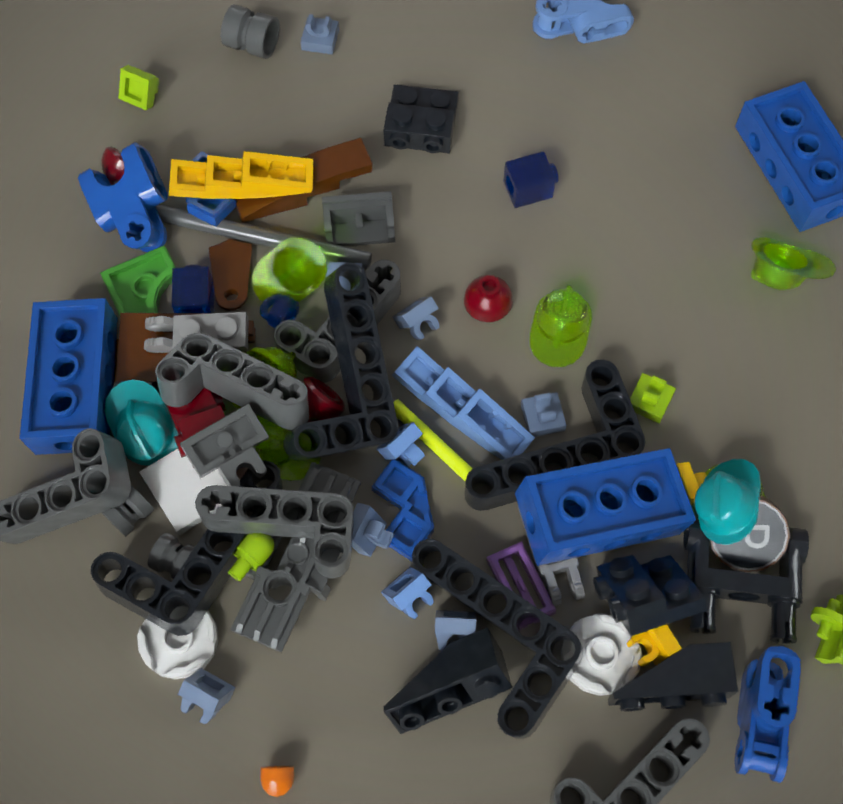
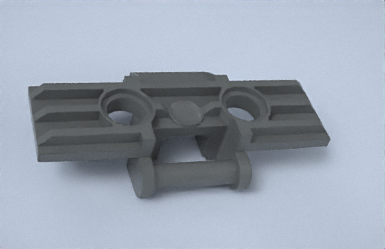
(273, 620)

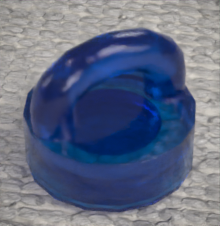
(283, 309)

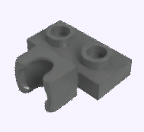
(228, 446)

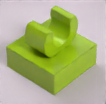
(137, 87)
(651, 397)

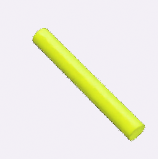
(433, 441)

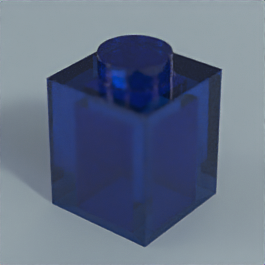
(530, 179)
(192, 290)

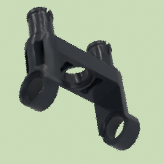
(779, 592)

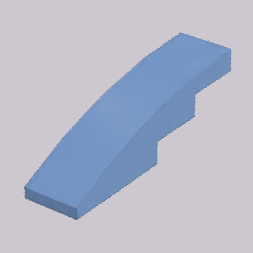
(462, 406)

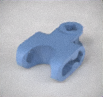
(586, 18)

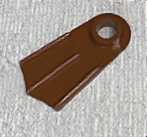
(231, 272)

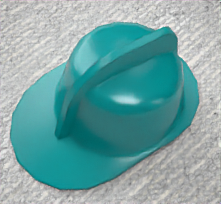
(140, 421)
(729, 501)

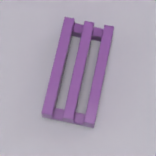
(505, 555)

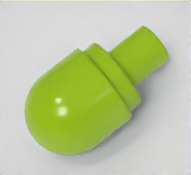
(251, 554)

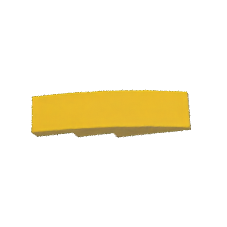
(245, 178)

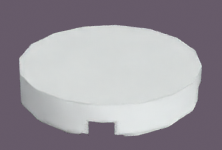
(180, 654)
(606, 657)

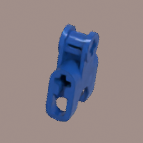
(130, 202)
(765, 713)

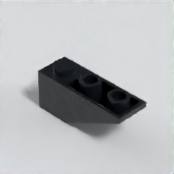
(691, 674)
(455, 679)

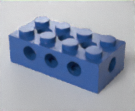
(796, 153)
(67, 372)
(608, 506)

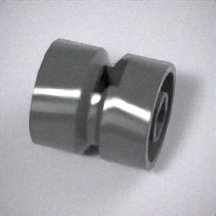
(249, 31)

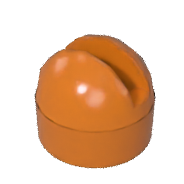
(277, 779)

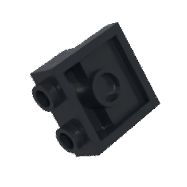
(420, 119)
(647, 593)

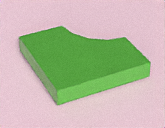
(140, 282)

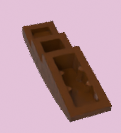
(329, 168)

